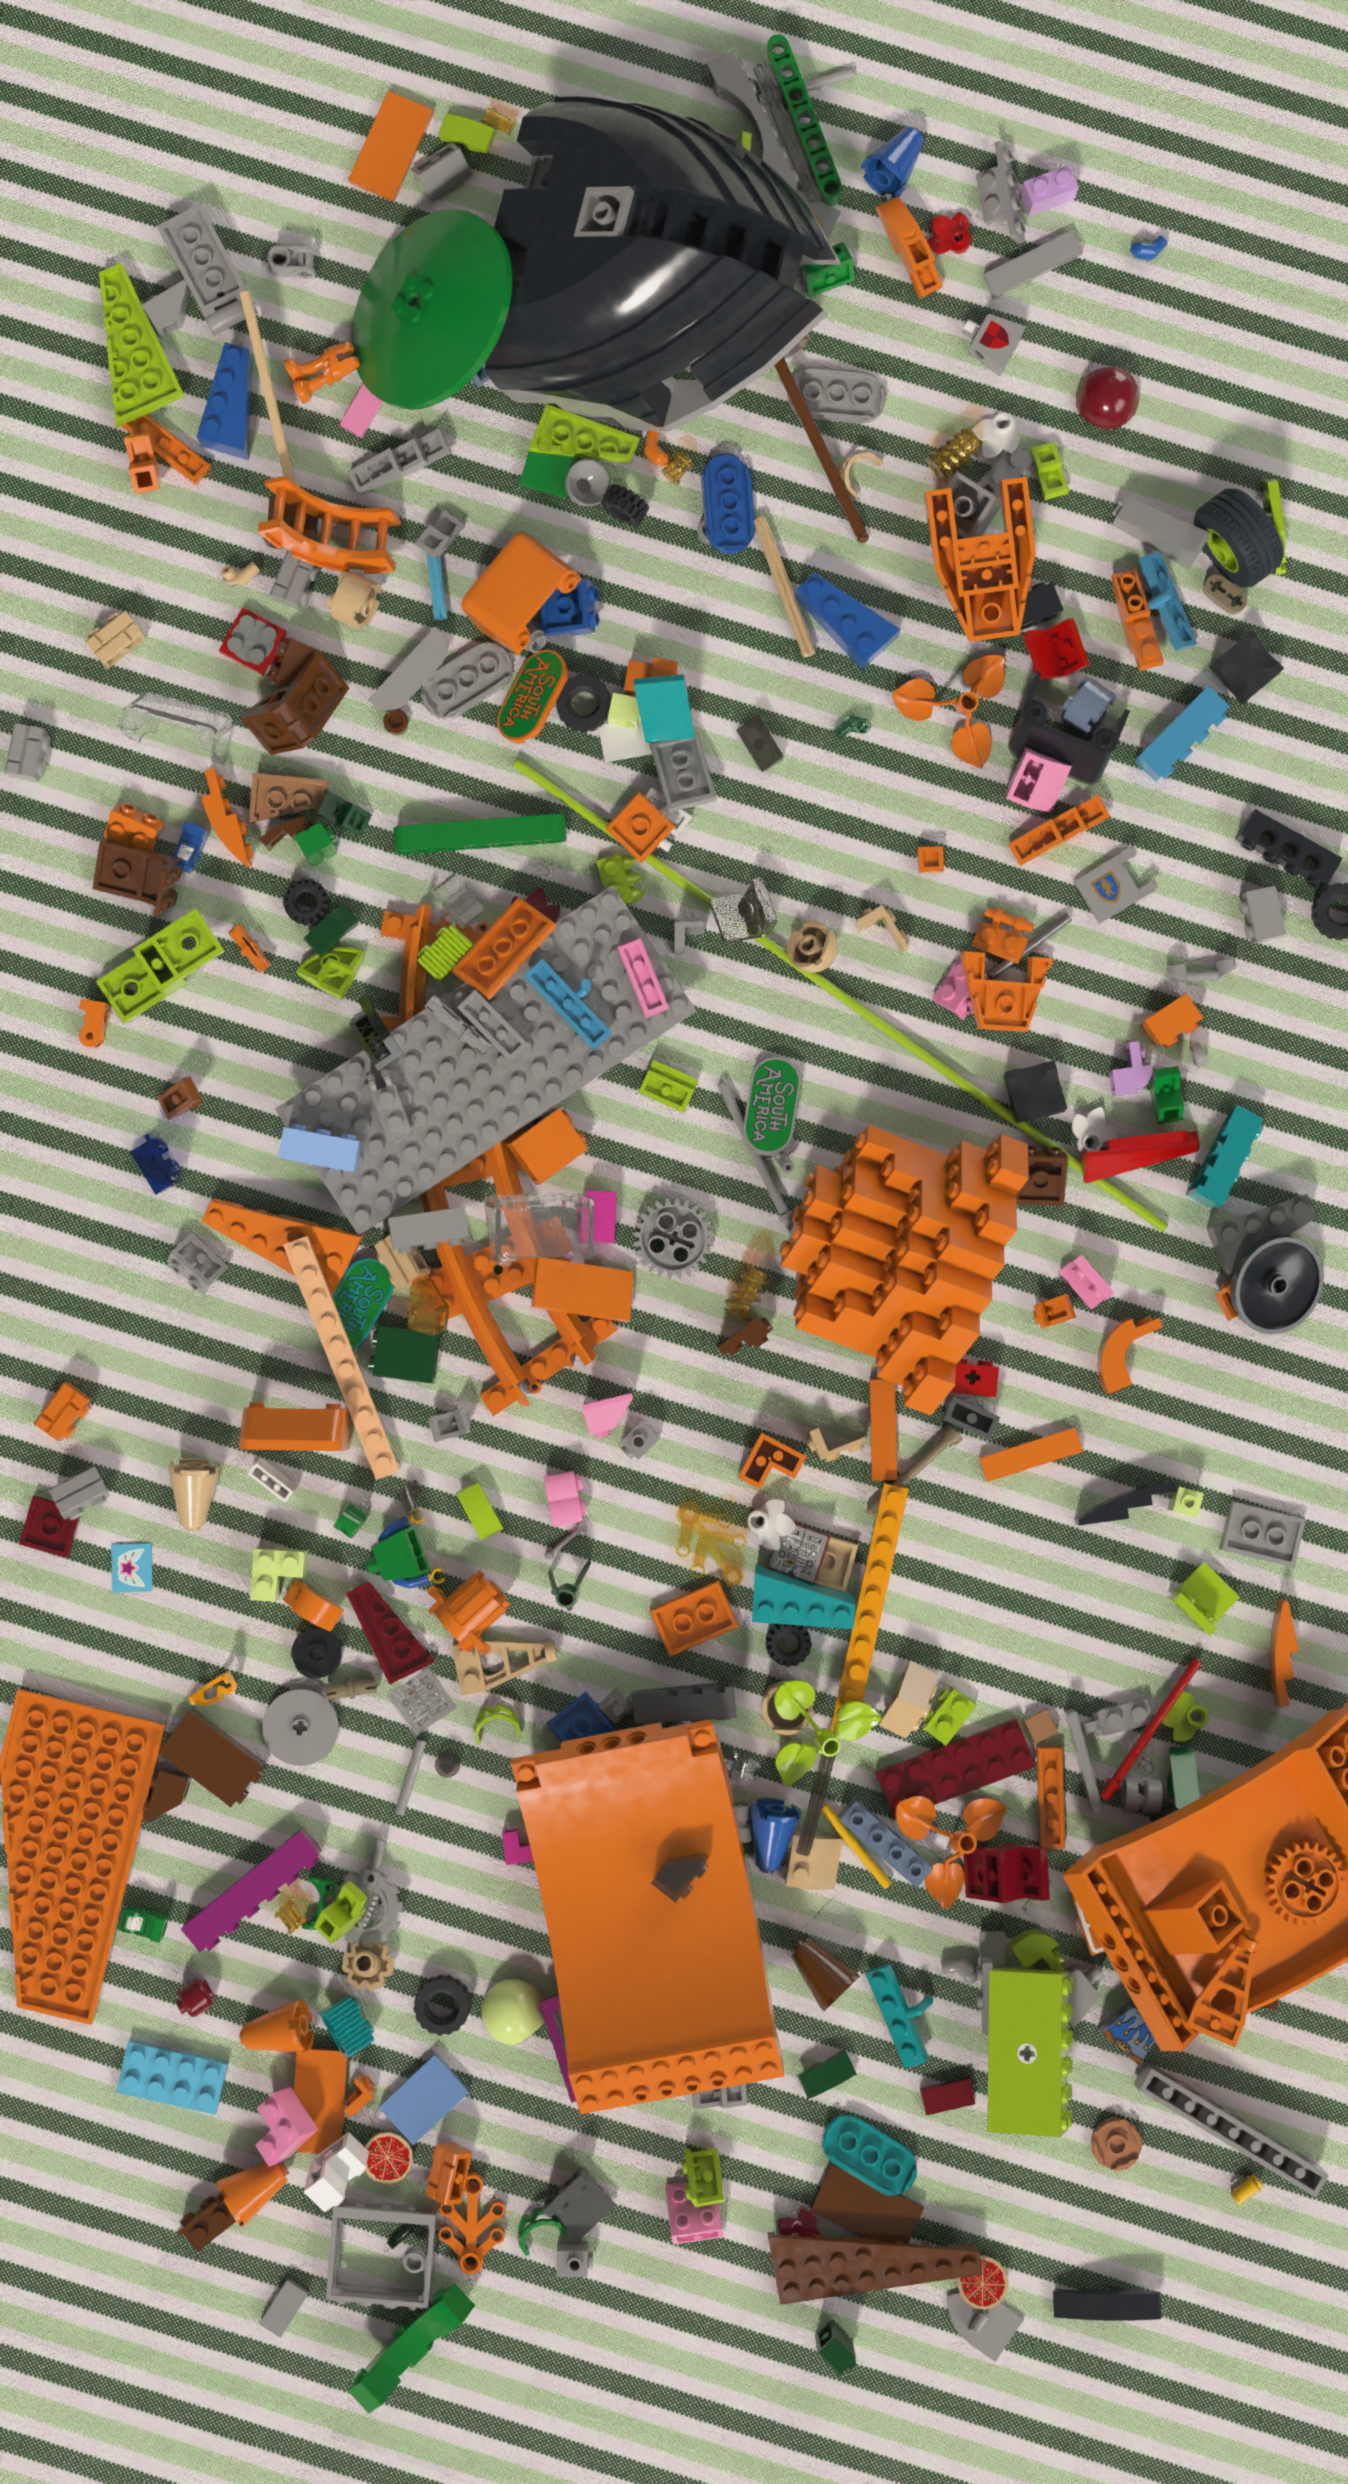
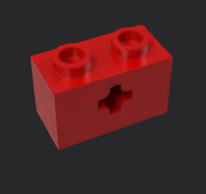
(986, 1380)

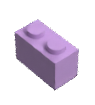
(1049, 190)

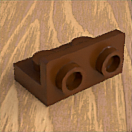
(207, 2222)

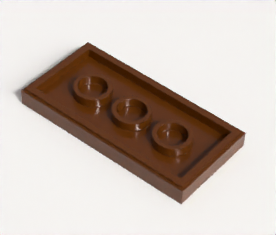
(864, 2209)

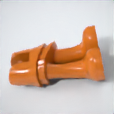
(329, 361)

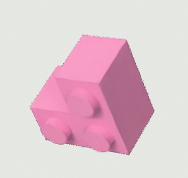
(288, 2125)

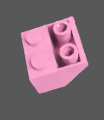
(1037, 780)

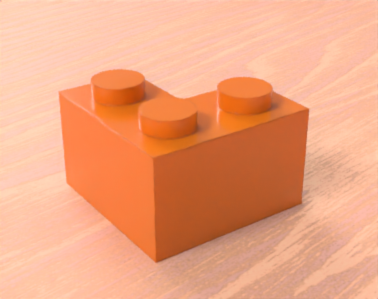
(638, 669)
(768, 1454)

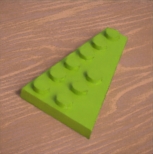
(136, 360)

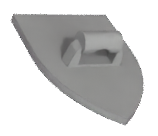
(984, 2329)

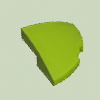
(333, 971)

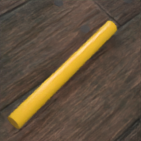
(856, 1846)

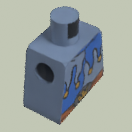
(1128, 2032)

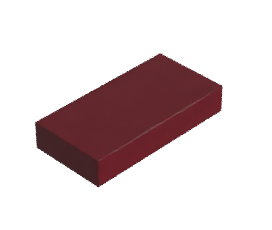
(947, 2096)

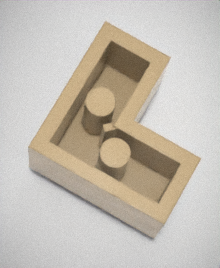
(910, 1700)

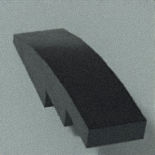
(1117, 1506)
(1107, 2305)

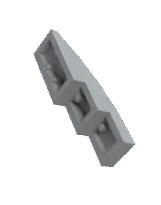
(400, 462)

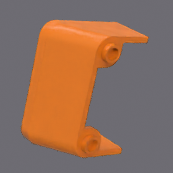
(295, 1428)

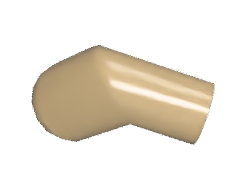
(239, 577)

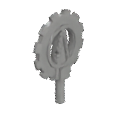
(374, 1886)

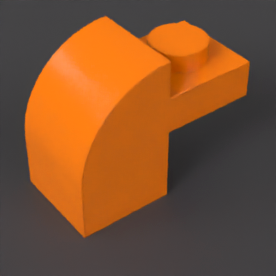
(143, 463)
(312, 1605)

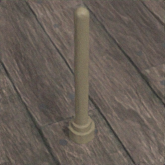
(948, 1438)

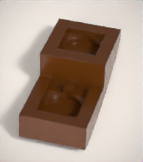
(289, 827)

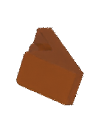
(180, 1098)

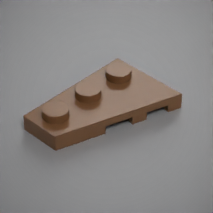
(283, 795)

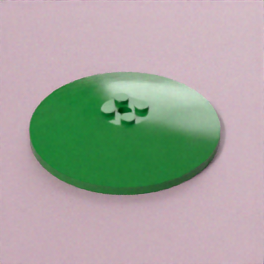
(433, 348)

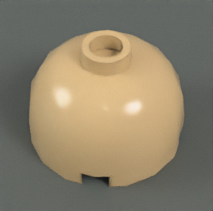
(812, 947)

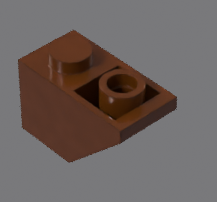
(291, 659)
(168, 1792)

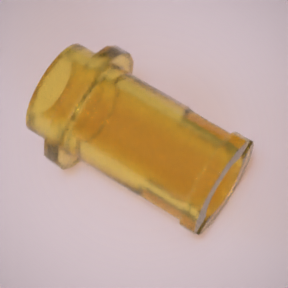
(498, 121)

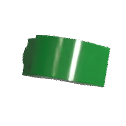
(1166, 1095)

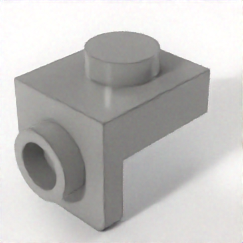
(449, 1425)

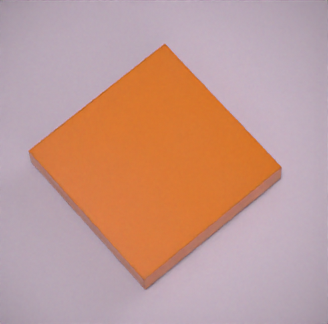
(640, 827)

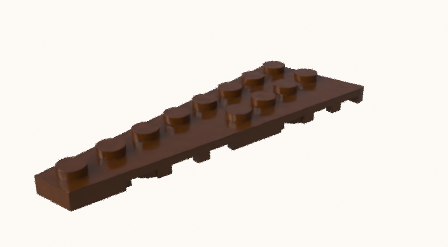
(837, 2267)

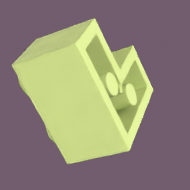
(268, 1568)

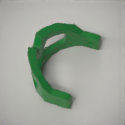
(554, 2221)

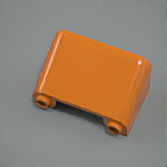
(515, 590)

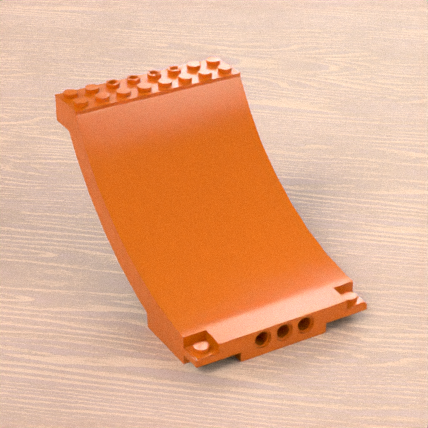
(1193, 1882)
(648, 1987)

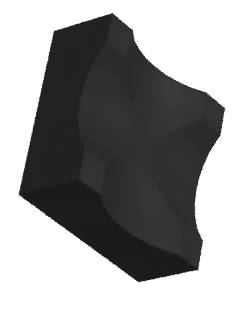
(1246, 667)
(1035, 1092)

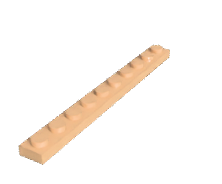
(341, 1357)

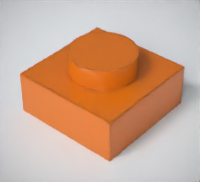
(930, 859)

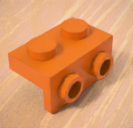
(133, 827)

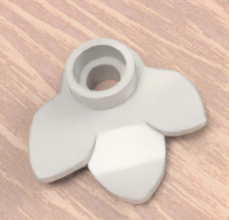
(996, 438)
(1094, 1128)
(774, 1526)

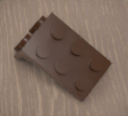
(137, 874)

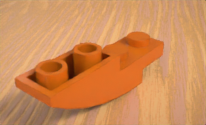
(911, 245)
(1135, 620)
(227, 827)

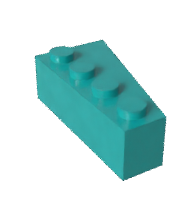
(1225, 1157)
(799, 1602)

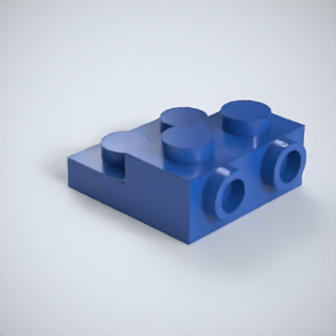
(571, 611)

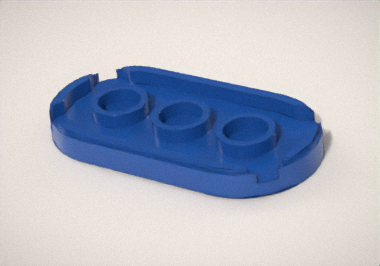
(728, 503)

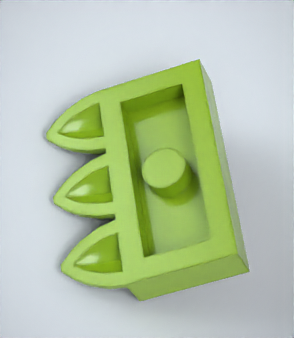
(613, 873)

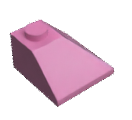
(605, 1414)

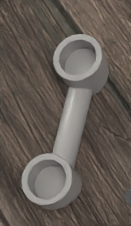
(1179, 972)

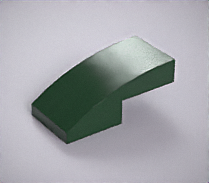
(342, 813)
(330, 930)
(826, 2075)

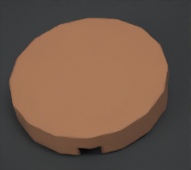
(1116, 2143)

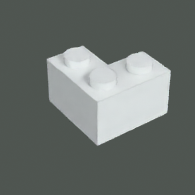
(333, 2169)

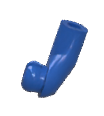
(1148, 251)

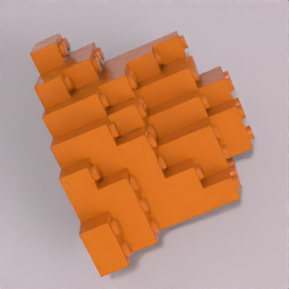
(905, 1253)

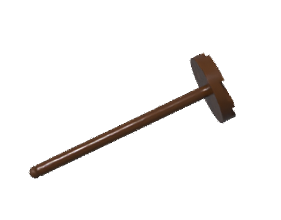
(818, 443)

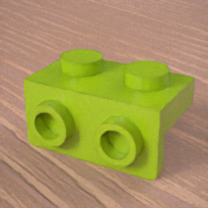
(704, 2177)

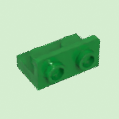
(827, 277)

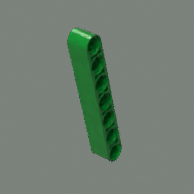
(804, 108)
(479, 834)

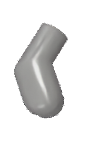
(783, 1161)

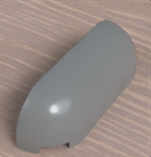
(411, 672)

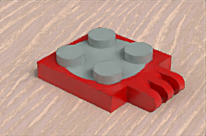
(253, 642)

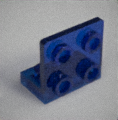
(156, 1165)

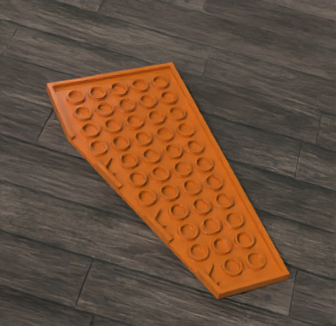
(70, 1839)

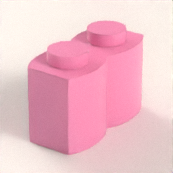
(564, 1498)

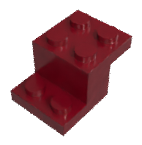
(1007, 1873)

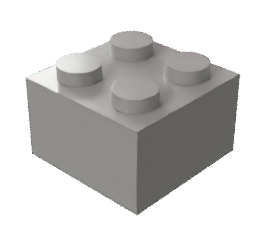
(972, 506)

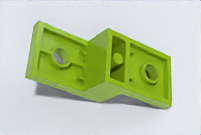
(160, 966)

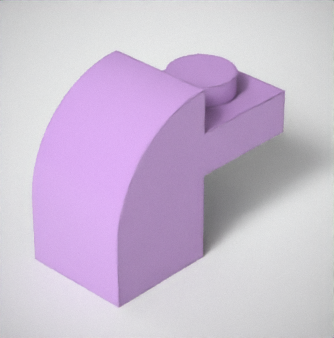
(1135, 1077)

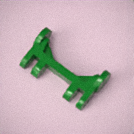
(323, 1890)

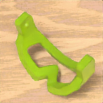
(493, 1711)

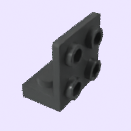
(579, 2203)

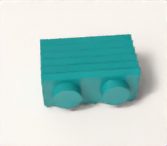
(347, 2025)

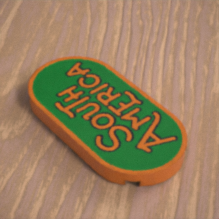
(532, 696)

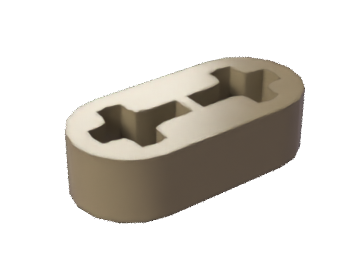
(1221, 599)

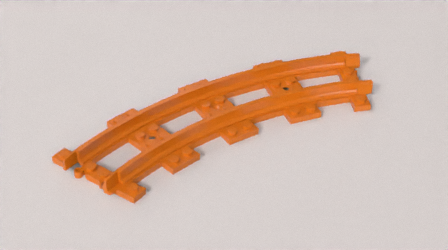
(470, 1280)

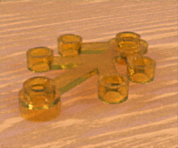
(707, 1540)

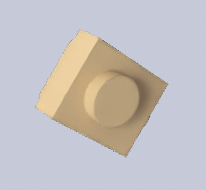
(868, 918)
(817, 1444)

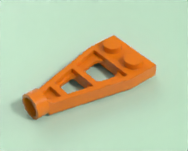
(1214, 2022)

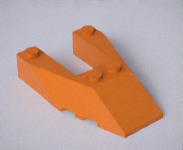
(987, 573)

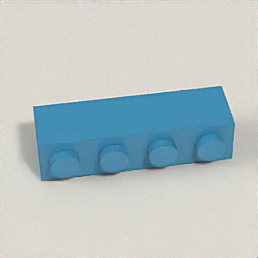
(1182, 733)

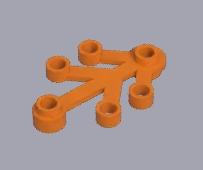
(472, 2228)

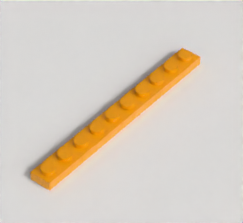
(871, 1596)

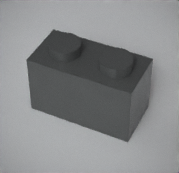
(970, 1417)

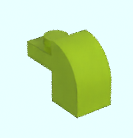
(341, 1914)
(1034, 1945)

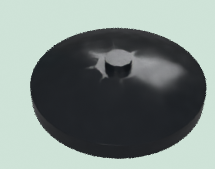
(1276, 1284)

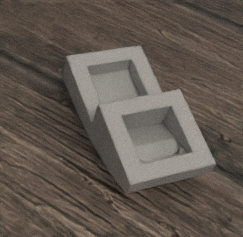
(440, 535)
(723, 2097)

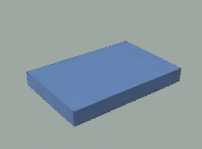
(424, 2098)

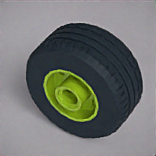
(1241, 538)

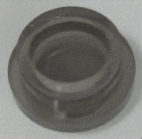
(447, 1764)

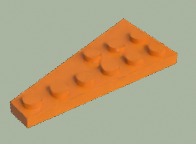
(268, 1233)

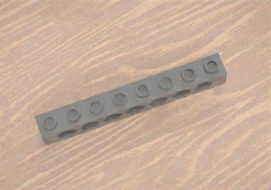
(1231, 2129)

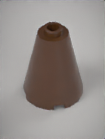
(822, 1972)

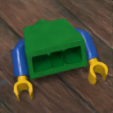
(401, 1555)

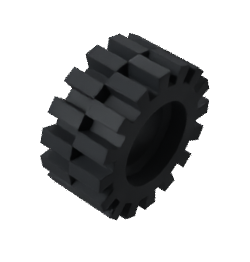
(625, 505)
(295, 891)
(794, 1657)

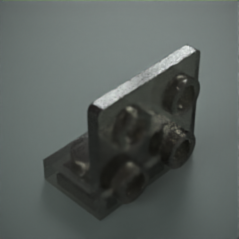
(744, 913)

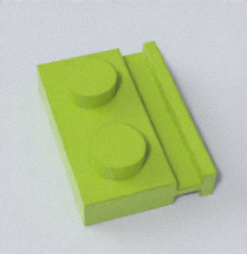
(668, 1086)

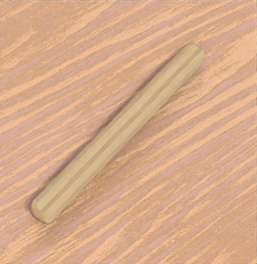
(784, 587)

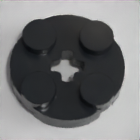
(304, 1660)

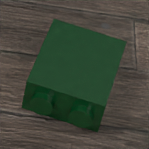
(404, 1354)

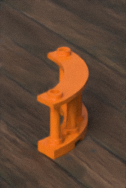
(320, 553)

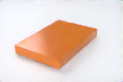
(694, 1618)

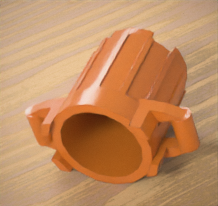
(469, 1610)

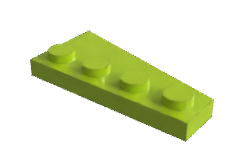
(576, 436)

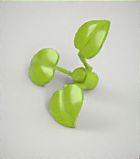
(795, 1759)

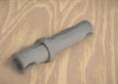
(453, 1021)

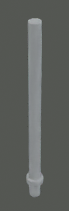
(765, 1174)

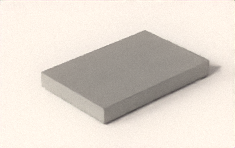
(683, 773)
(1262, 1534)

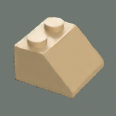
(819, 1868)

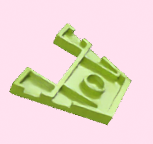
(1272, 505)

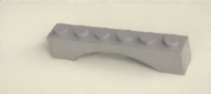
(732, 85)

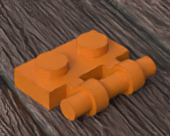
(999, 941)

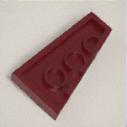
(389, 1638)

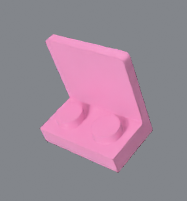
(691, 2222)

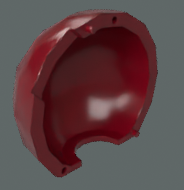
(1107, 397)

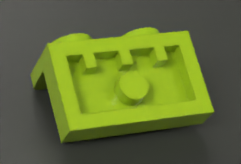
(948, 1715)

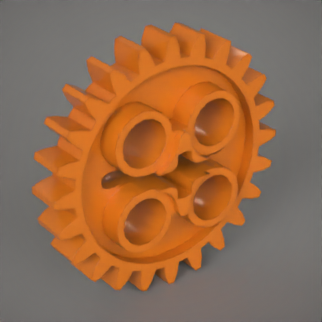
(1316, 1861)

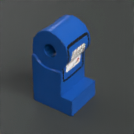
(190, 845)

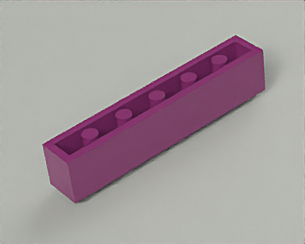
(252, 1889)

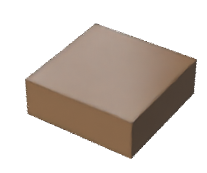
(1040, 1726)

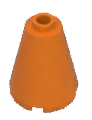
(280, 2029)
(251, 2189)

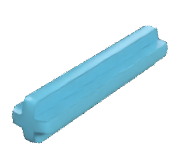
(437, 588)

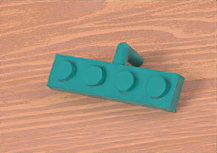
(898, 2015)

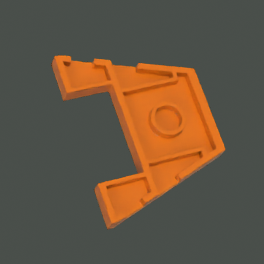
(1003, 1003)

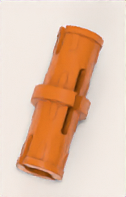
(249, 948)

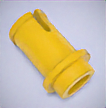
(1246, 2189)

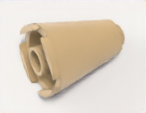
(193, 1490)

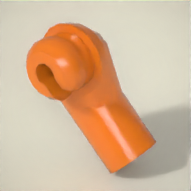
(653, 452)

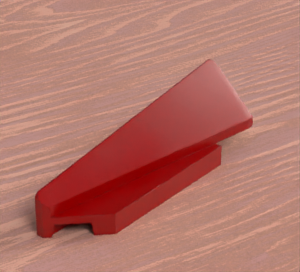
(1136, 1152)

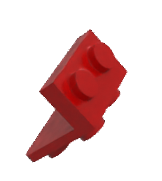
(1056, 650)

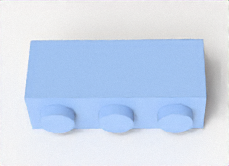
(320, 1148)

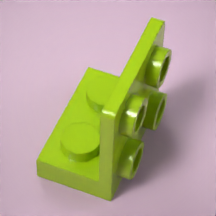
(1204, 1598)

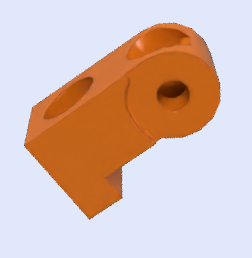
(95, 1023)

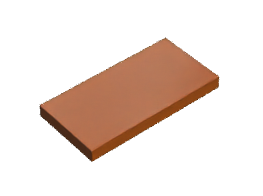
(391, 146)
(504, 948)
(582, 1289)
(322, 2091)

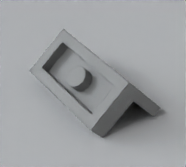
(442, 171)
(686, 928)

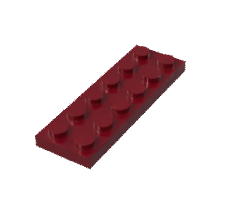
(958, 1766)

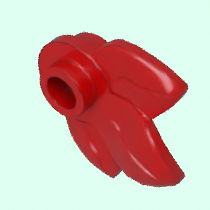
(947, 231)

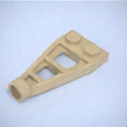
(470, 1668)

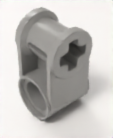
(294, 262)

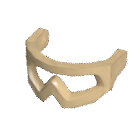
(846, 465)

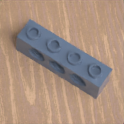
(885, 1842)

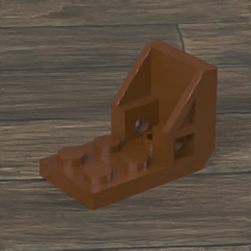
(297, 714)

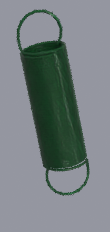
(399, 2236)

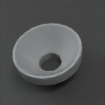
(596, 478)

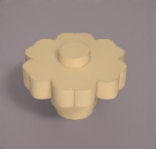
(368, 1965)

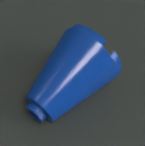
(891, 164)
(772, 1831)

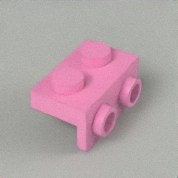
(954, 992)

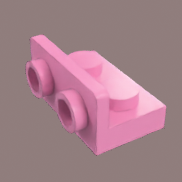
(1086, 1281)

